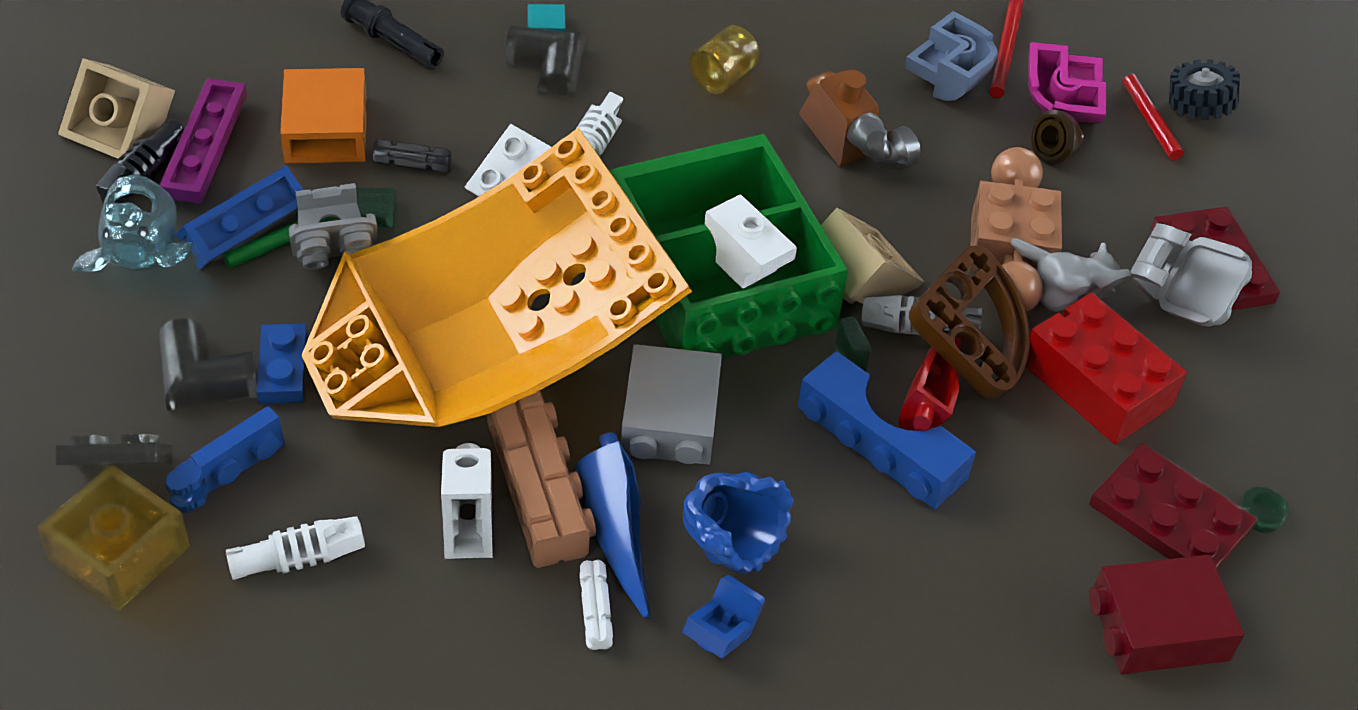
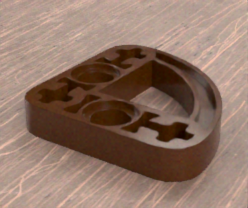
(947, 312)

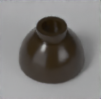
(1056, 137)

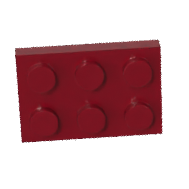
(1222, 227)
(1171, 509)

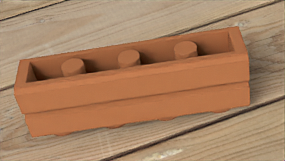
(540, 482)

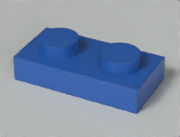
(281, 364)

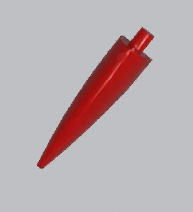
(931, 393)

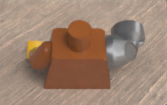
(849, 122)

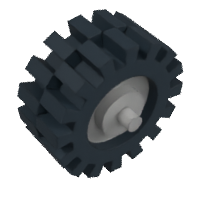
(1204, 89)

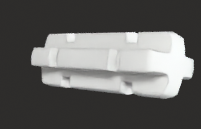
(596, 605)

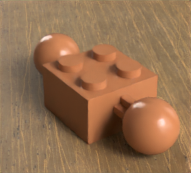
(1017, 209)

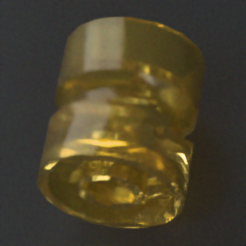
(724, 59)

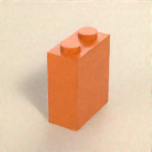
(324, 115)

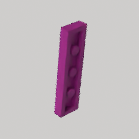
(204, 140)

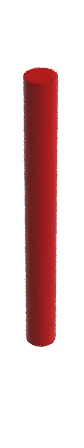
(1006, 48)

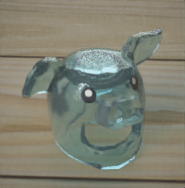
(134, 236)

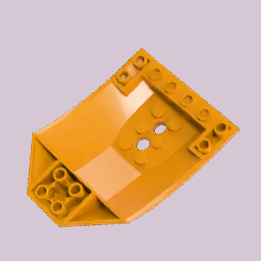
(444, 313)

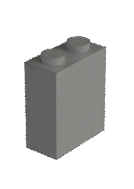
(671, 404)

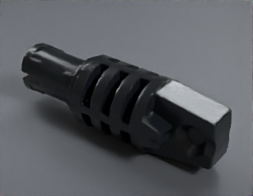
(143, 158)

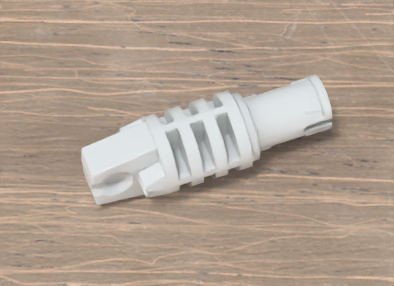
(601, 122)
(297, 547)

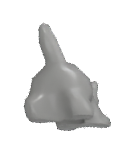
(1070, 275)

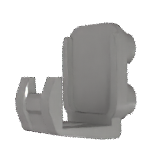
(316, 241)
(1198, 277)

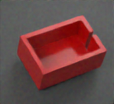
(1104, 368)

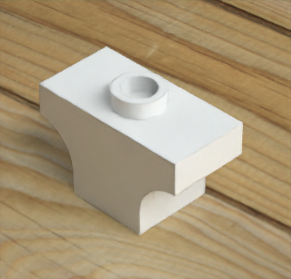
(747, 241)

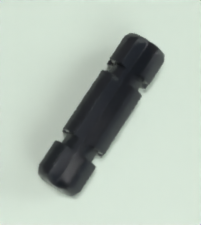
(412, 155)

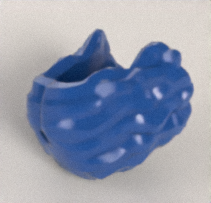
(738, 518)

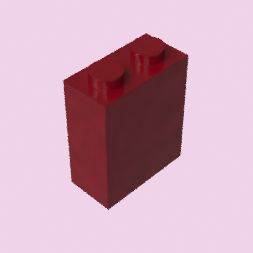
(1165, 614)

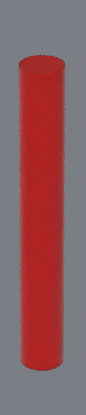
(1152, 117)

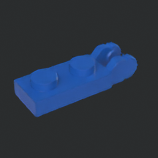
(224, 459)

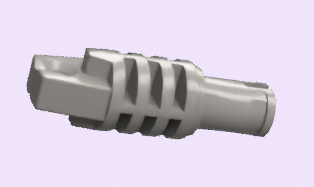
(892, 314)

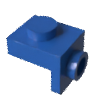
(726, 618)

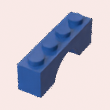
(924, 462)

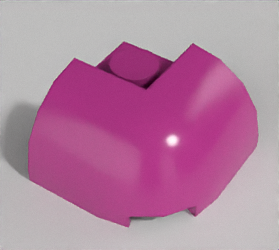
(1066, 82)

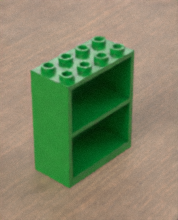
(718, 312)

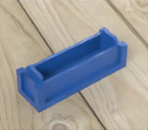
(241, 216)

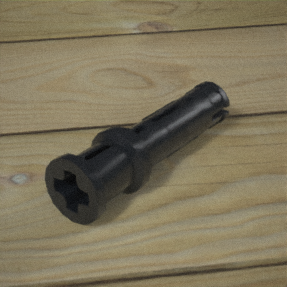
(380, 23)

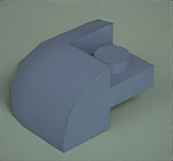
(954, 56)

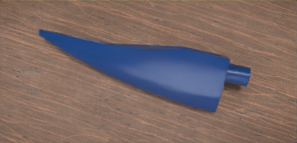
(615, 503)

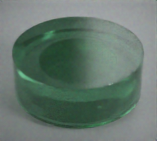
(1266, 506)

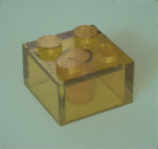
(114, 536)

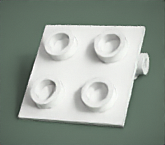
(505, 159)

